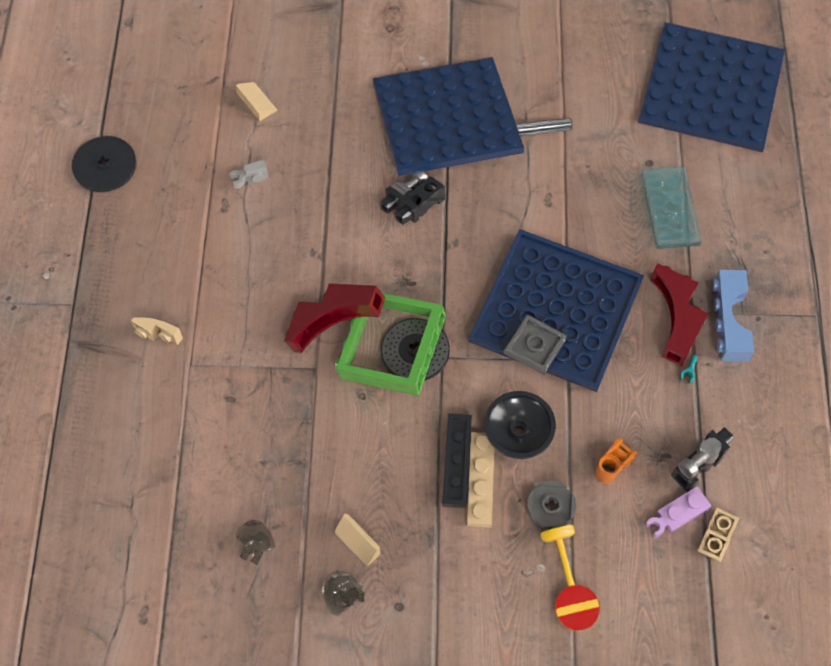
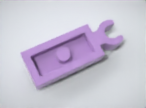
(680, 512)

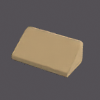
(255, 100)
(357, 540)

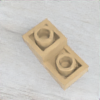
(153, 328)
(718, 534)

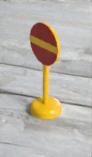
(575, 605)

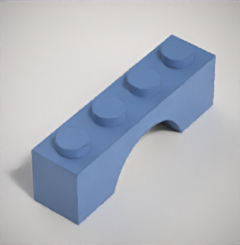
(734, 341)

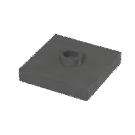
(535, 344)

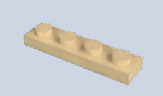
(480, 481)

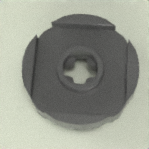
(542, 515)

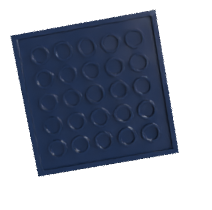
(712, 87)
(447, 116)
(567, 292)

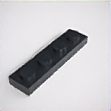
(457, 461)

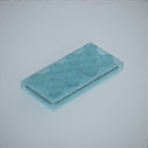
(671, 208)

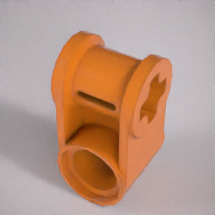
(617, 458)

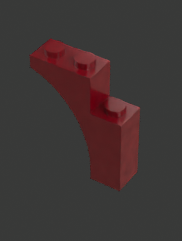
(338, 304)
(685, 318)

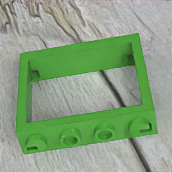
(412, 384)

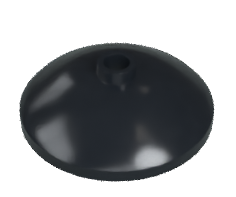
(520, 411)

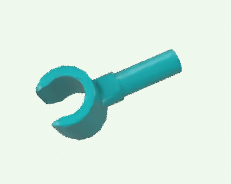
(689, 371)

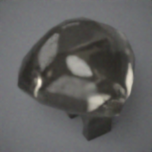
(256, 539)
(341, 592)

